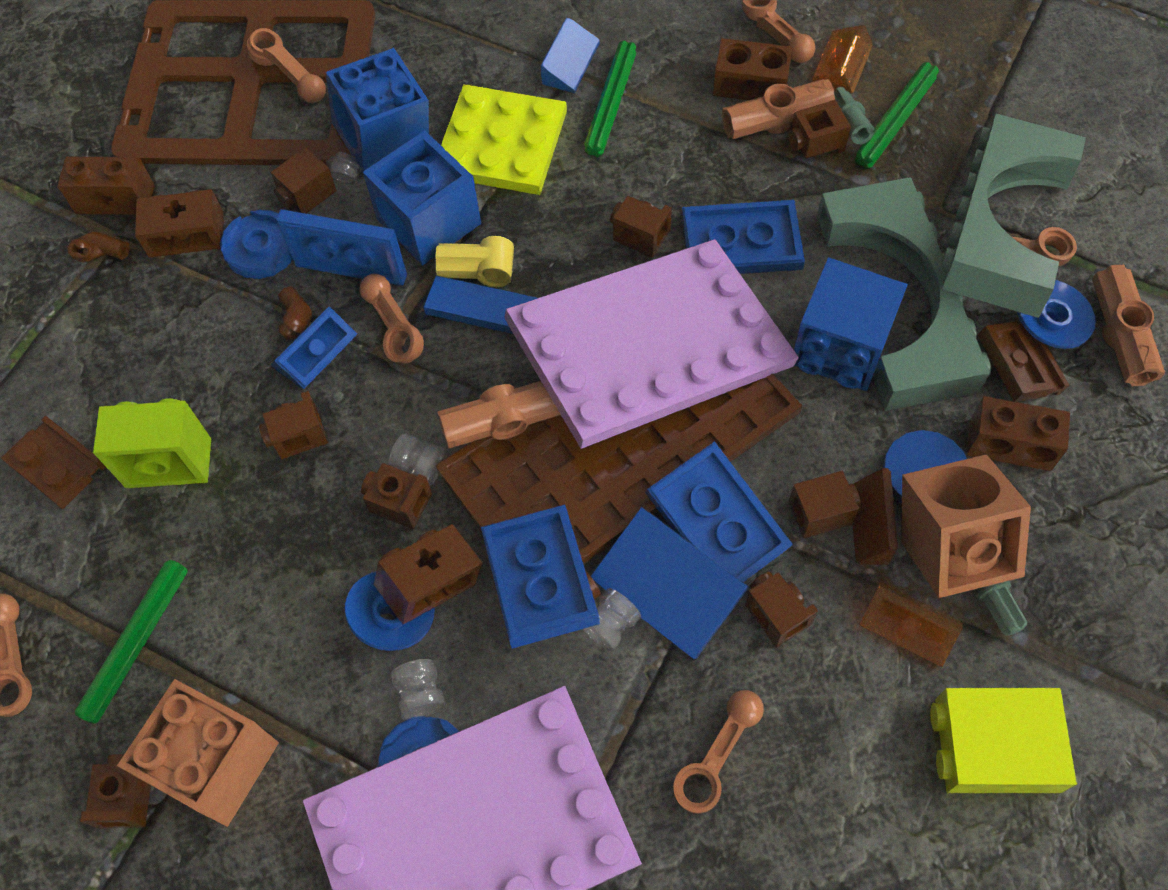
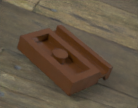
(1022, 361)
(53, 462)

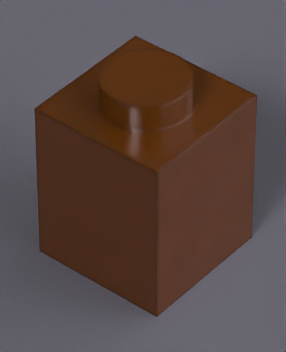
(303, 182)
(824, 504)

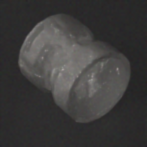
(415, 457)
(615, 615)
(418, 689)

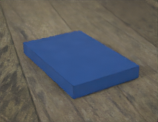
(751, 234)
(342, 246)
(719, 513)
(539, 576)
(670, 582)

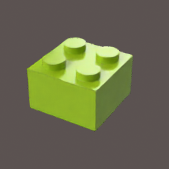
(152, 444)

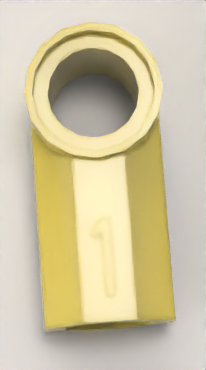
(487, 261)

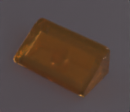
(844, 57)
(911, 624)

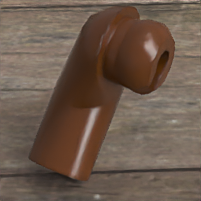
(96, 245)
(297, 314)

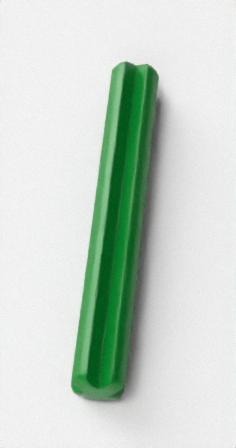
(610, 99)
(897, 115)
(131, 642)

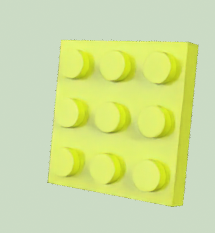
(504, 137)

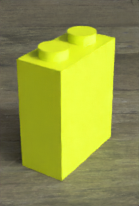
(1003, 740)

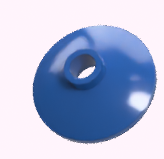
(1065, 320)
(363, 615)

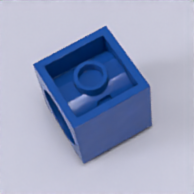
(376, 106)
(423, 196)
(847, 324)

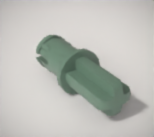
(861, 128)
(1003, 607)

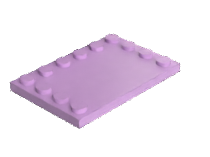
(648, 341)
(480, 811)

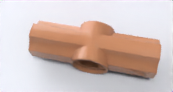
(775, 109)
(1128, 325)
(498, 413)

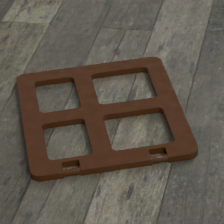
(235, 146)

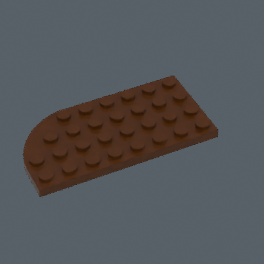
(607, 479)

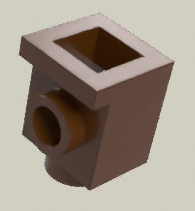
(819, 129)
(640, 225)
(293, 427)
(402, 505)
(778, 607)
(119, 810)

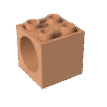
(964, 525)
(199, 752)

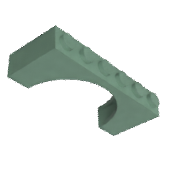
(893, 221)
(985, 257)

